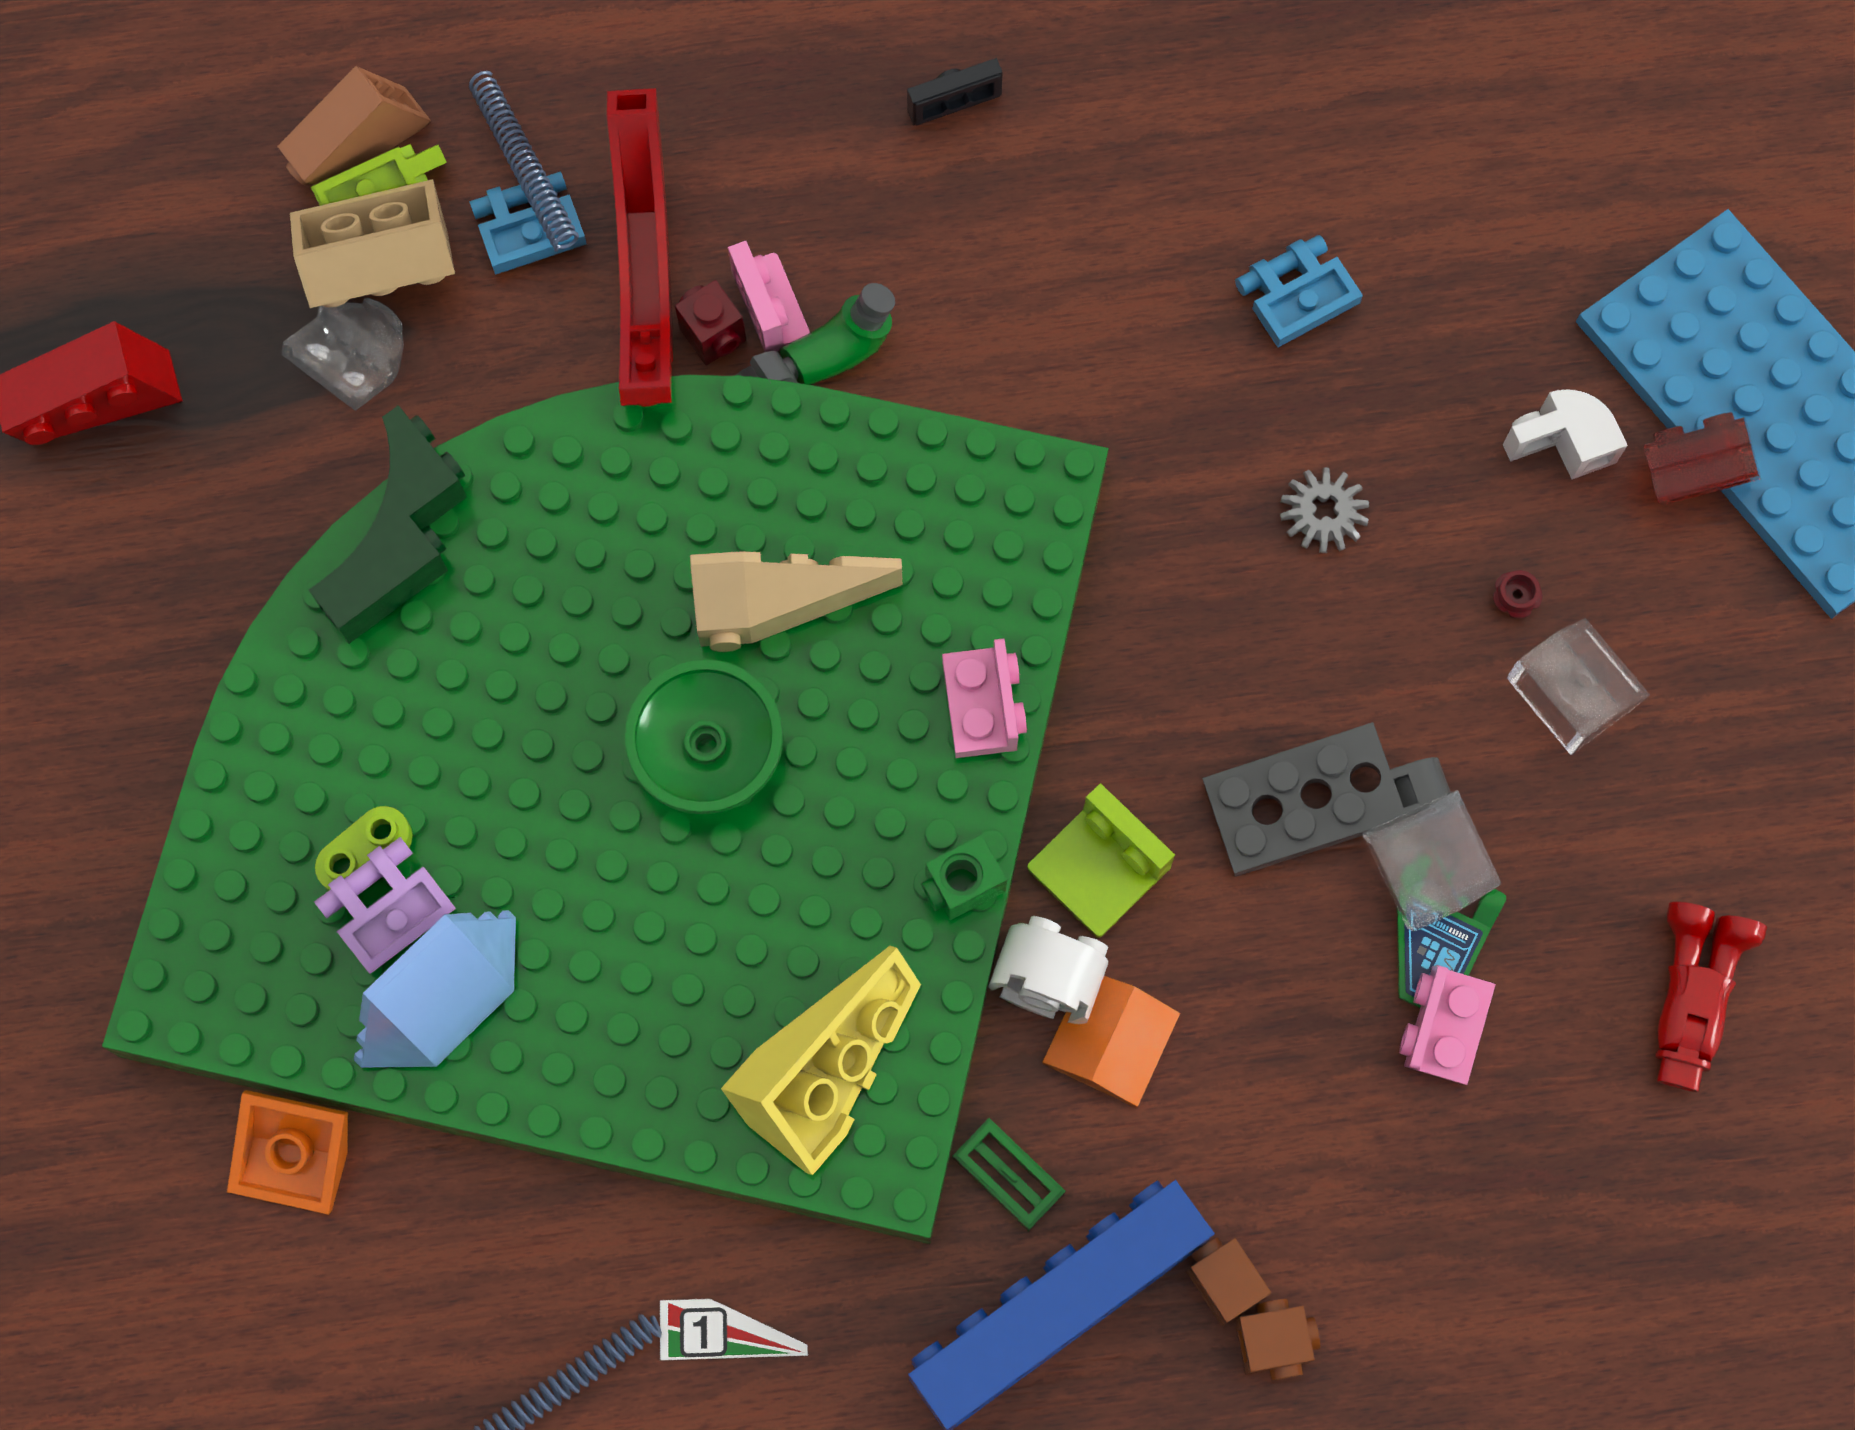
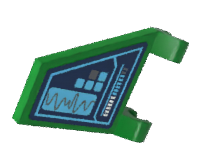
(1447, 942)

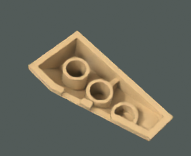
(751, 600)

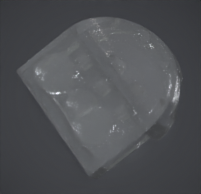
(350, 350)

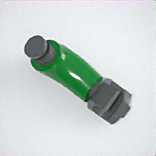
(835, 346)

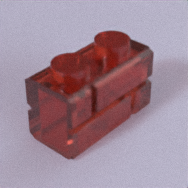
(1702, 459)

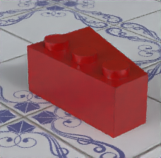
(86, 385)

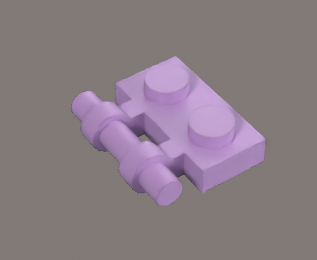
(396, 917)

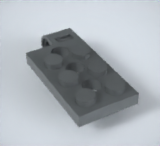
(1308, 829)

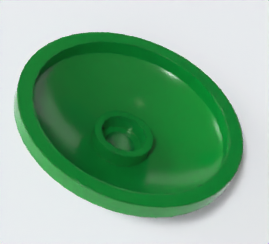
(697, 704)

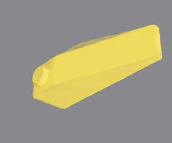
(810, 1072)

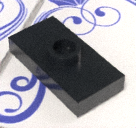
(954, 91)

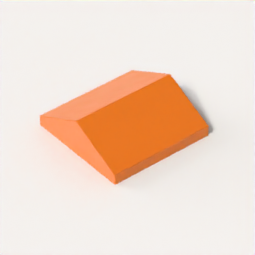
(1117, 1044)
(288, 1152)

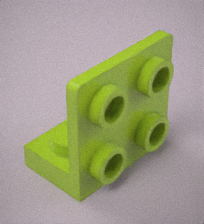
(1101, 862)

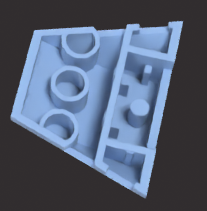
(438, 991)

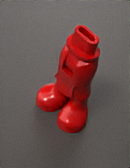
(1698, 995)

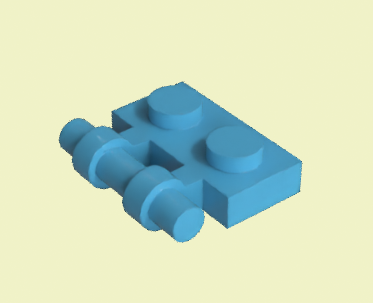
(519, 237)
(1305, 301)

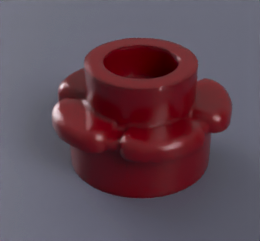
(1526, 585)

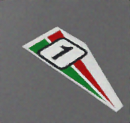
(715, 1331)

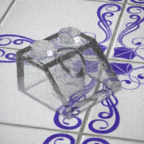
(1576, 684)
(1432, 860)

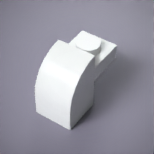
(1577, 426)

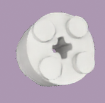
(1050, 970)

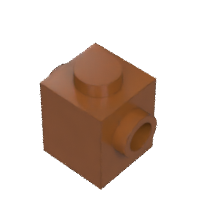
(1277, 1339)

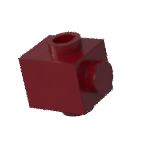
(710, 321)

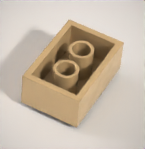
(371, 244)

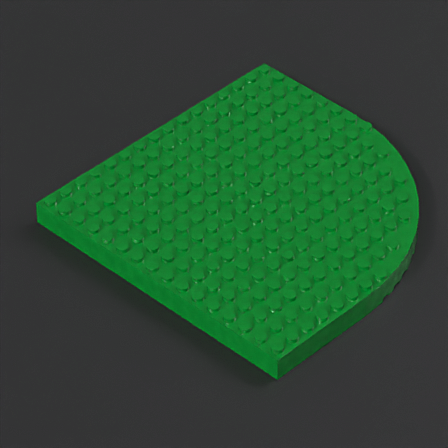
(642, 931)

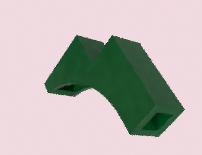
(400, 548)

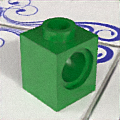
(971, 856)

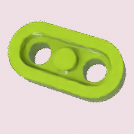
(359, 841)

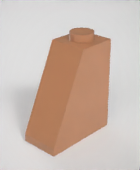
(351, 125)

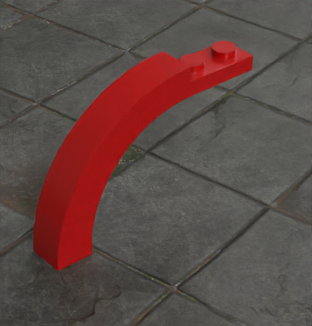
(642, 248)

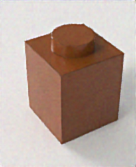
(1226, 1279)

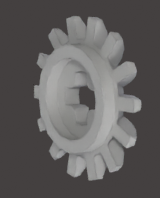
(1326, 528)

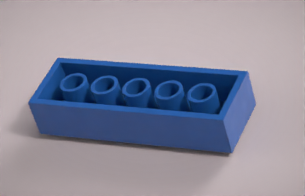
(1060, 1305)

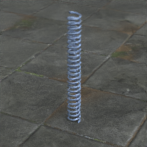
(561, 229)
(575, 1377)

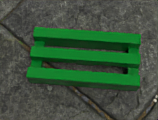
(1040, 1205)

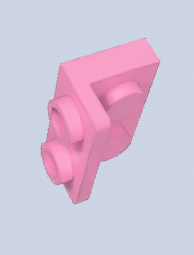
(767, 297)
(982, 700)
(1447, 1024)

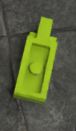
(384, 172)

